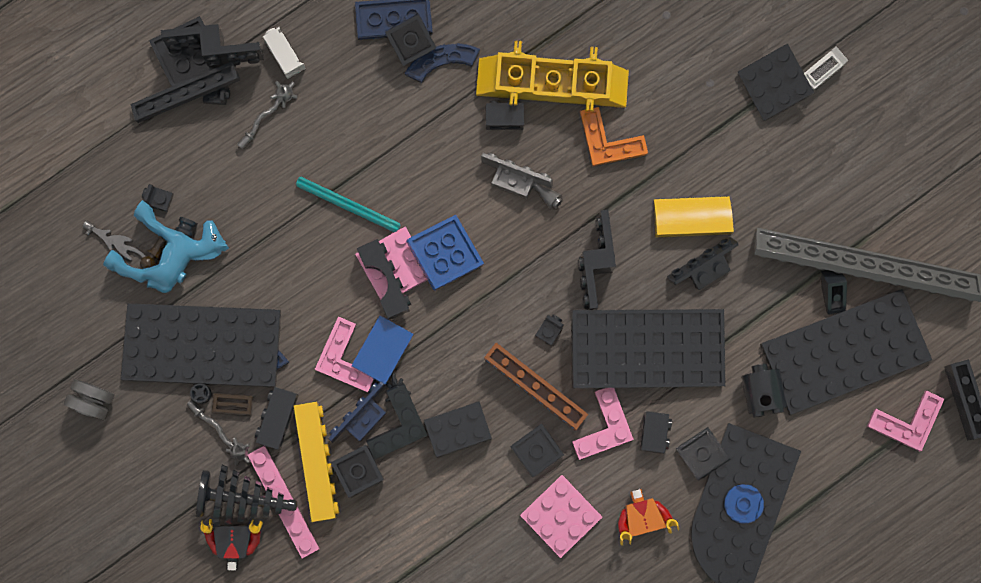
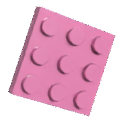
(403, 260)
(561, 516)

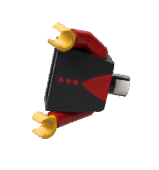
(232, 541)

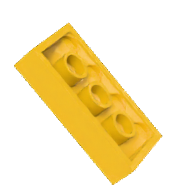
(693, 217)

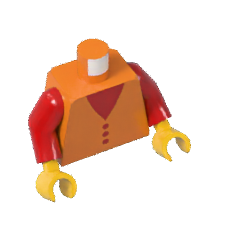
(643, 517)

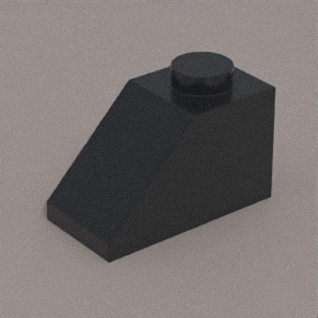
(834, 291)

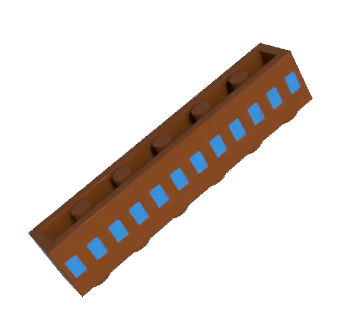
(535, 386)

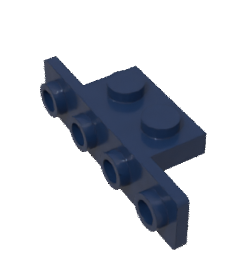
(363, 418)

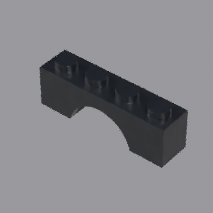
(374, 257)

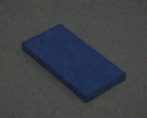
(379, 15)

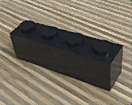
(966, 397)

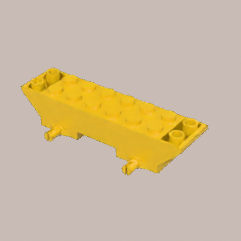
(552, 80)

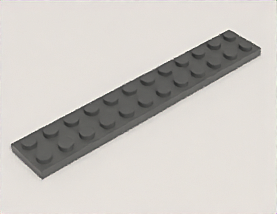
(867, 264)

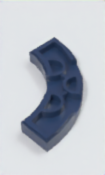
(440, 56)

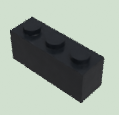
(276, 418)

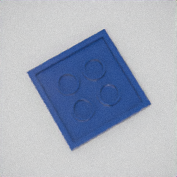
(444, 252)

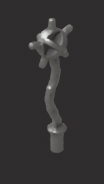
(283, 94)
(237, 450)

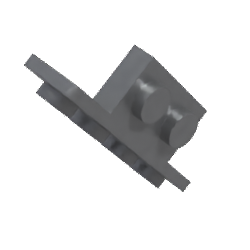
(515, 178)

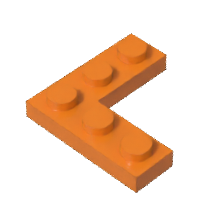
(604, 152)

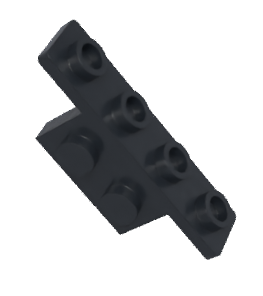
(707, 266)

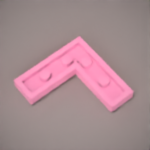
(330, 359)
(919, 428)
(616, 433)

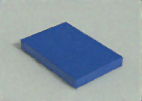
(382, 350)

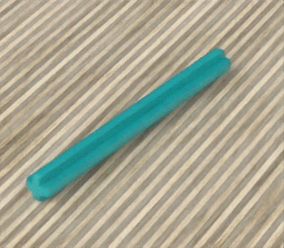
(348, 204)

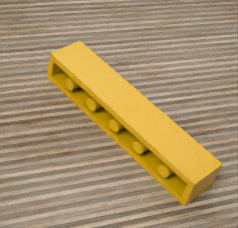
(315, 462)

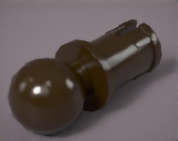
(154, 253)

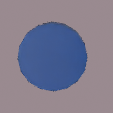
(743, 503)

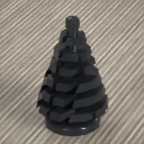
(232, 497)

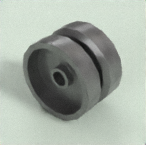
(89, 398)

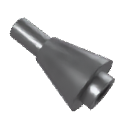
(549, 196)

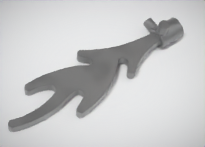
(116, 240)

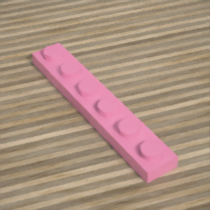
(292, 520)

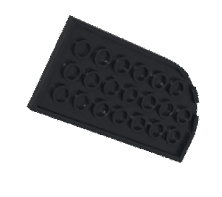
(733, 549)

